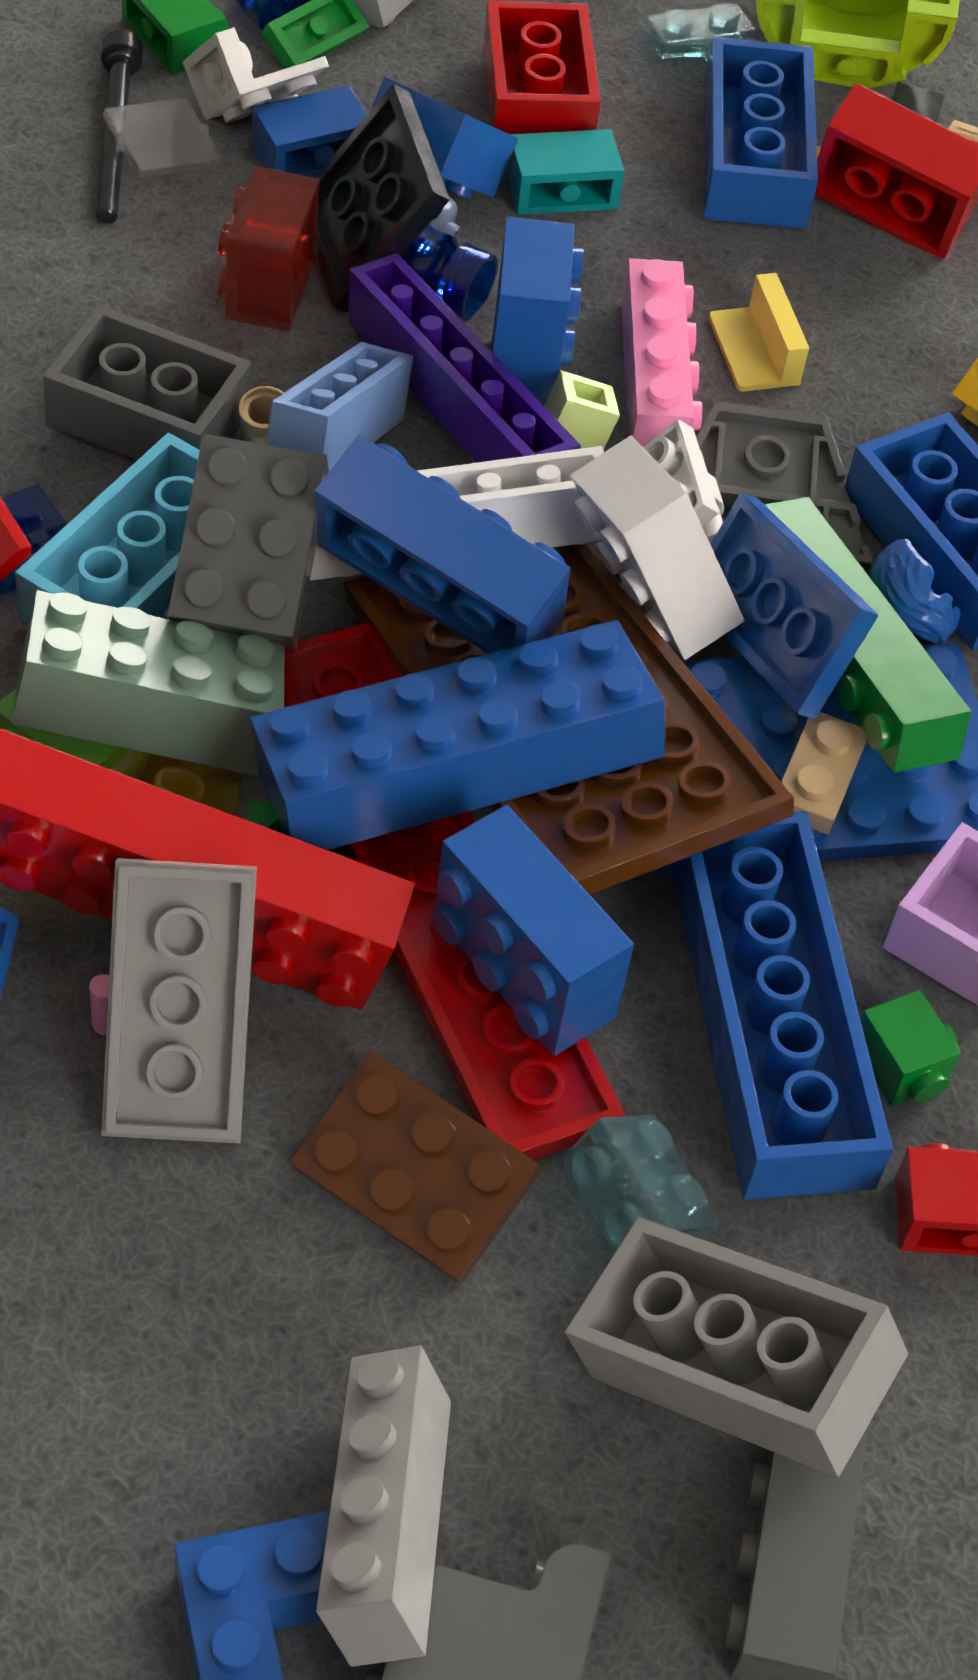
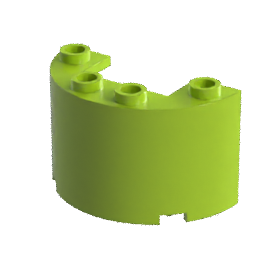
(862, 39)

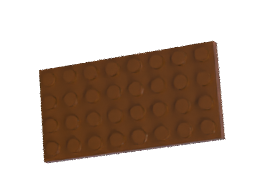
(637, 816)

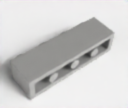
(385, 1508)

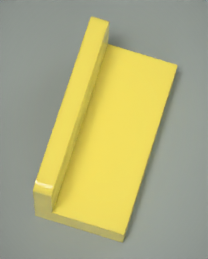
(762, 340)

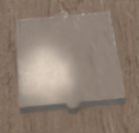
(162, 137)

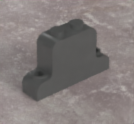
(509, 1632)

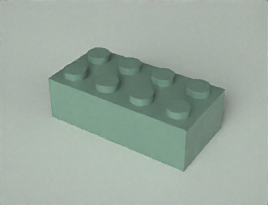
(146, 681)

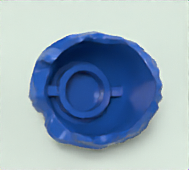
(906, 584)

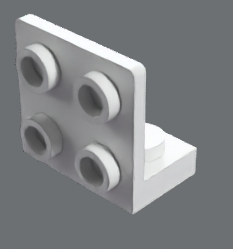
(225, 83)

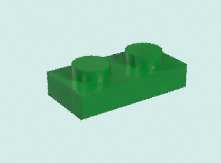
(314, 30)

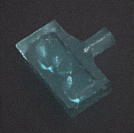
(691, 31)

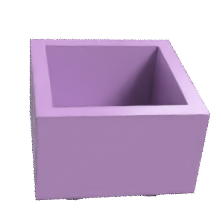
(939, 917)

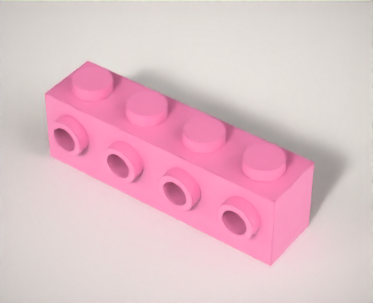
(658, 349)

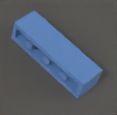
(348, 397)

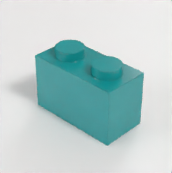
(565, 172)

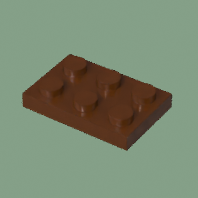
(416, 1166)

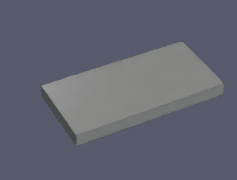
(178, 1000)

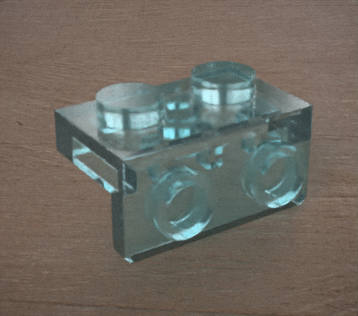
(634, 1171)

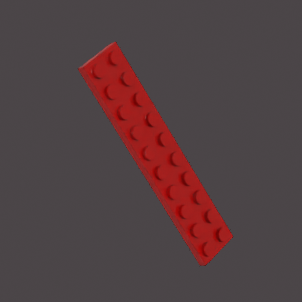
(504, 1075)

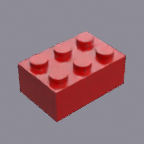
(540, 67)
(898, 171)

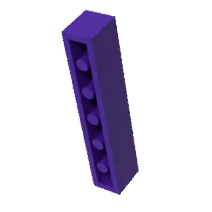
(451, 366)

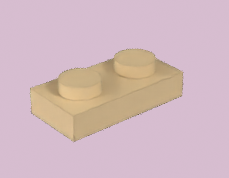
(823, 768)

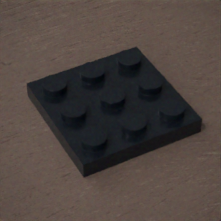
(376, 192)

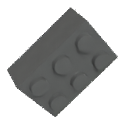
(136, 382)
(249, 539)

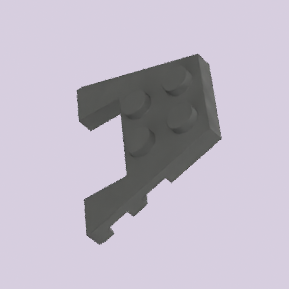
(778, 460)

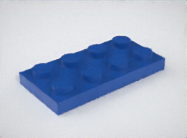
(795, 608)

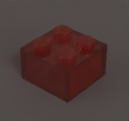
(269, 248)

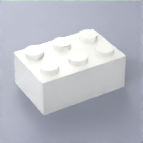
(656, 546)

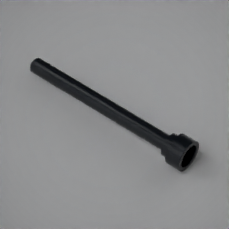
(122, 58)

